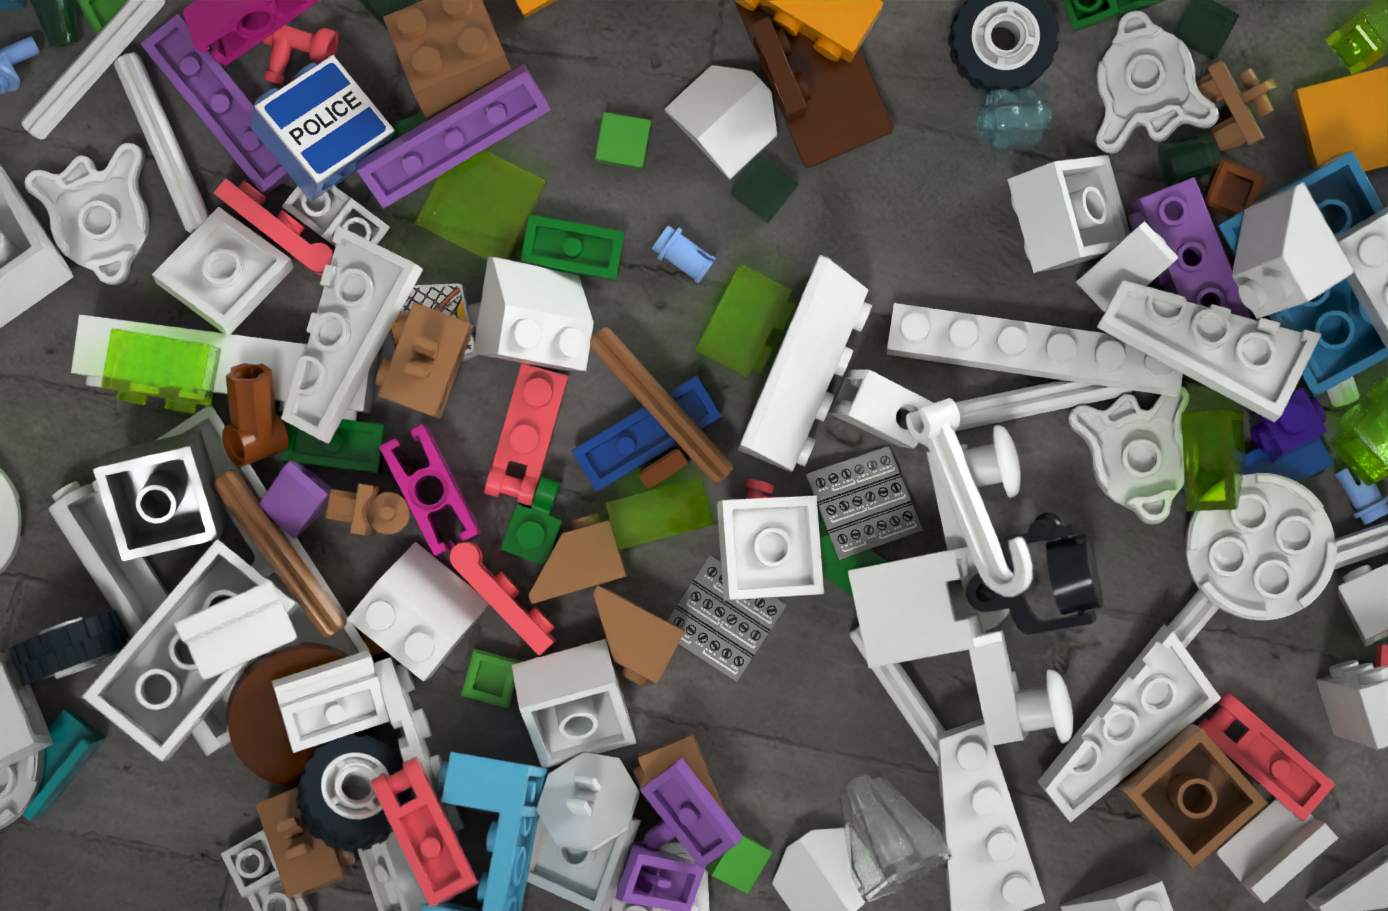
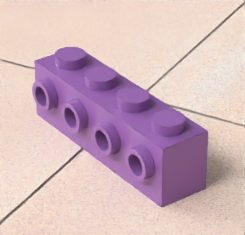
(1202, 266)

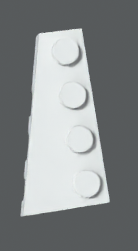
(355, 314)
(1229, 353)
(395, 684)
(1136, 718)
(981, 827)

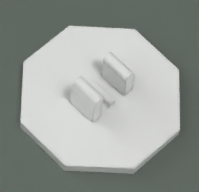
(588, 801)

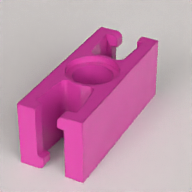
(238, 25)
(410, 487)

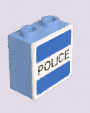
(320, 126)

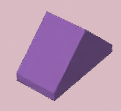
(296, 498)
(659, 879)

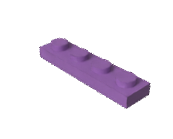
(215, 101)
(453, 136)

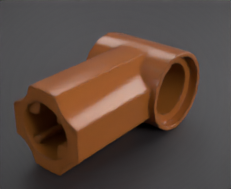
(255, 426)

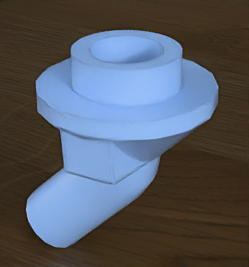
(12, 55)

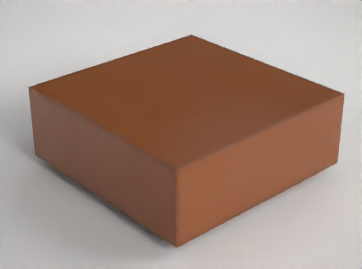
(1232, 188)
(663, 469)

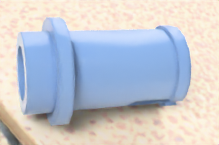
(683, 253)
(1366, 499)

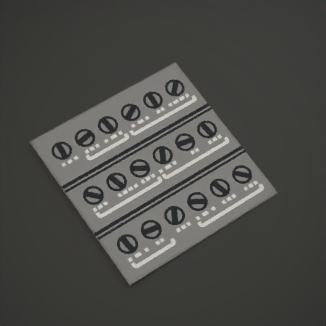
(864, 502)
(721, 630)

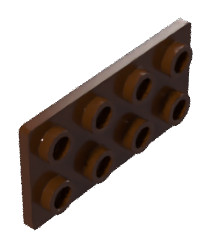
(823, 101)

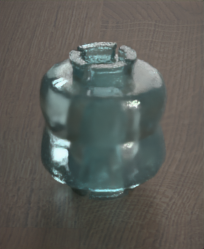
(1013, 118)

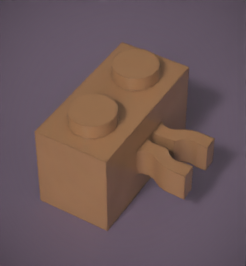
(424, 359)
(301, 859)

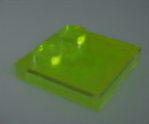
(482, 205)

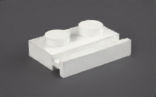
(330, 701)

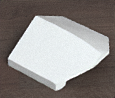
(726, 116)
(817, 873)

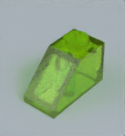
(1362, 37)
(1213, 459)
(659, 513)

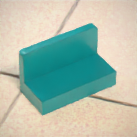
(72, 748)

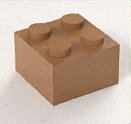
(446, 51)
(1191, 795)

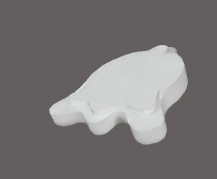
(1148, 83)
(97, 214)
(1136, 451)

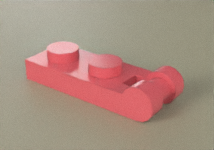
(281, 229)
(527, 432)
(501, 594)
(1268, 758)
(424, 834)

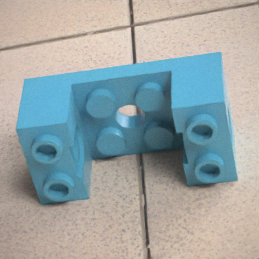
(515, 794)

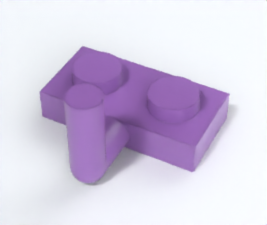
(688, 814)

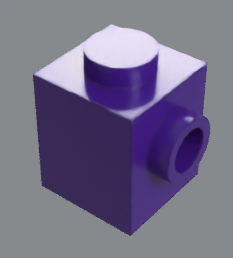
(1295, 429)

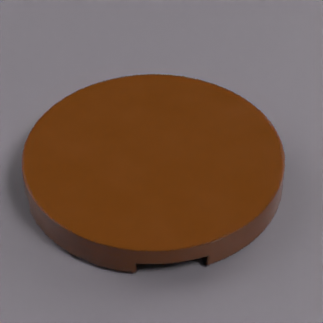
(256, 719)

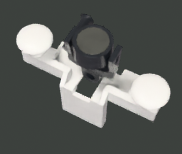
(910, 613)

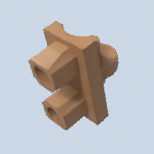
(1242, 126)
(369, 510)

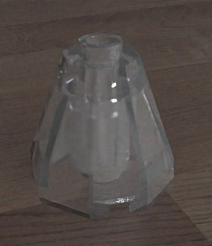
(887, 838)

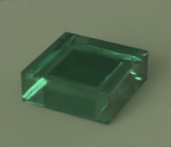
(1206, 27)
(764, 189)

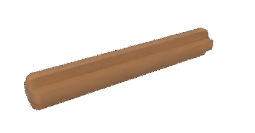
(661, 405)
(279, 553)

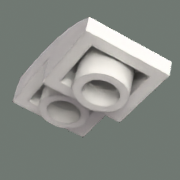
(332, 210)
(1134, 259)
(258, 878)

